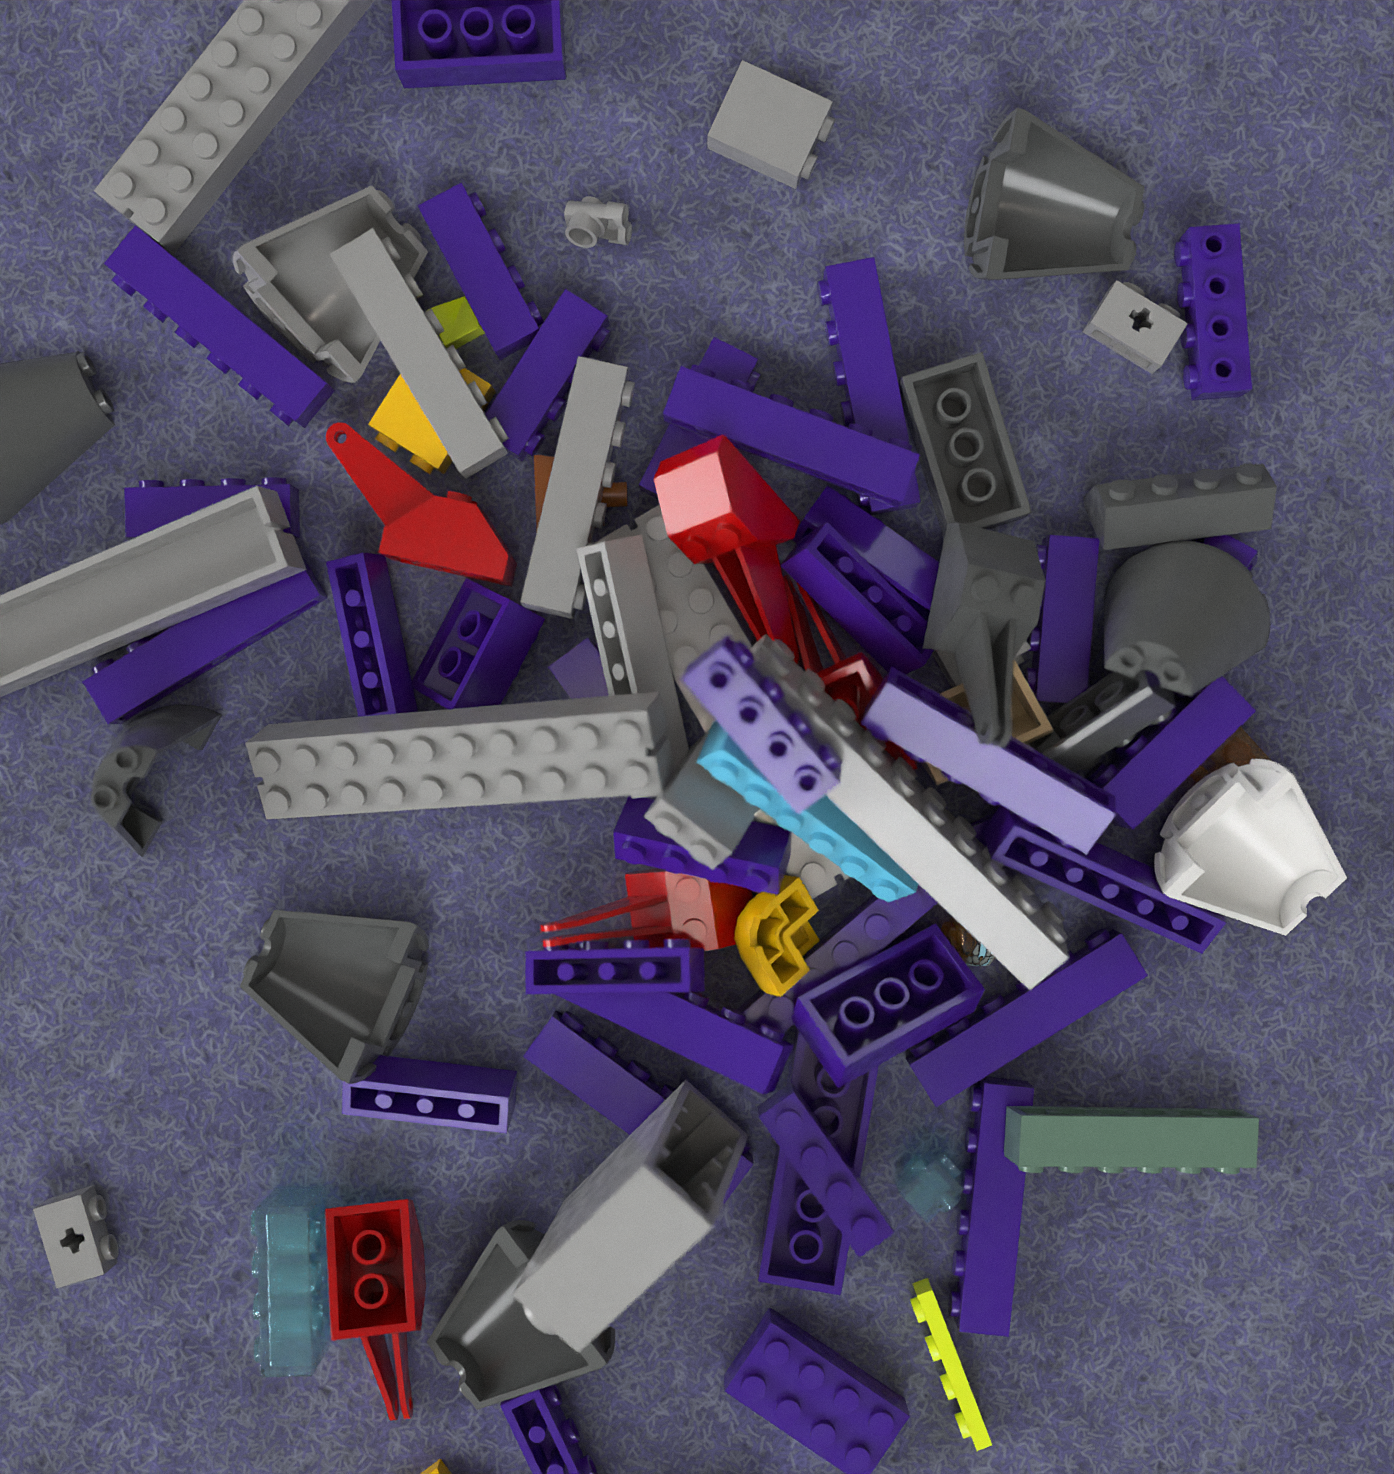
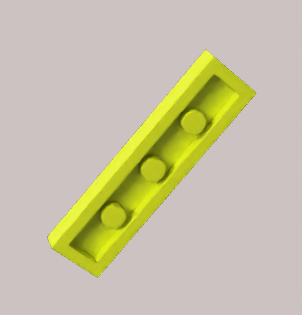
(954, 1380)

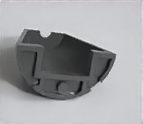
(1048, 207)
(46, 423)
(1183, 615)
(132, 758)
(339, 984)
(493, 1339)

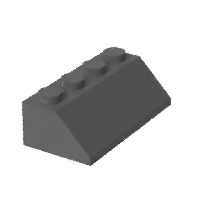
(1182, 506)
(1104, 718)

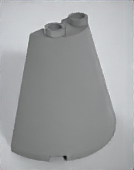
(303, 289)

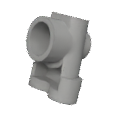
(593, 219)

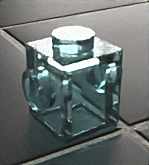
(930, 1184)

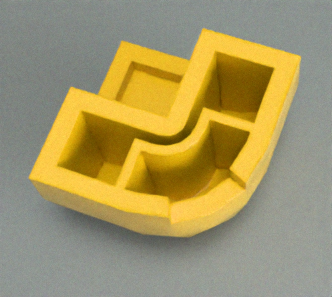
(776, 934)

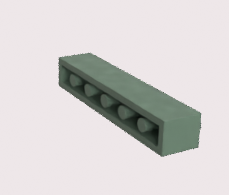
(1130, 1138)

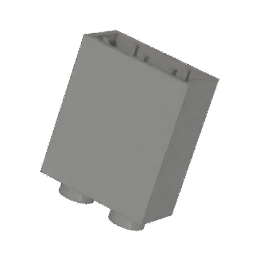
(632, 1218)

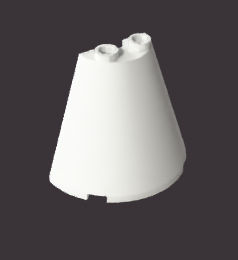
(1247, 848)

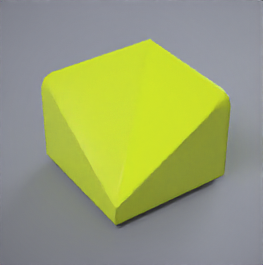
(458, 322)

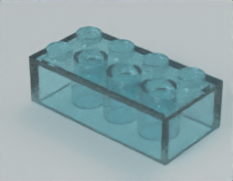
(291, 1281)

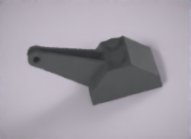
(982, 614)

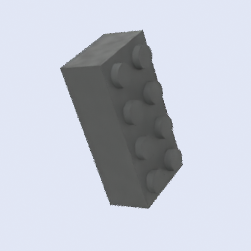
(963, 444)

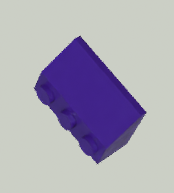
(477, 649)

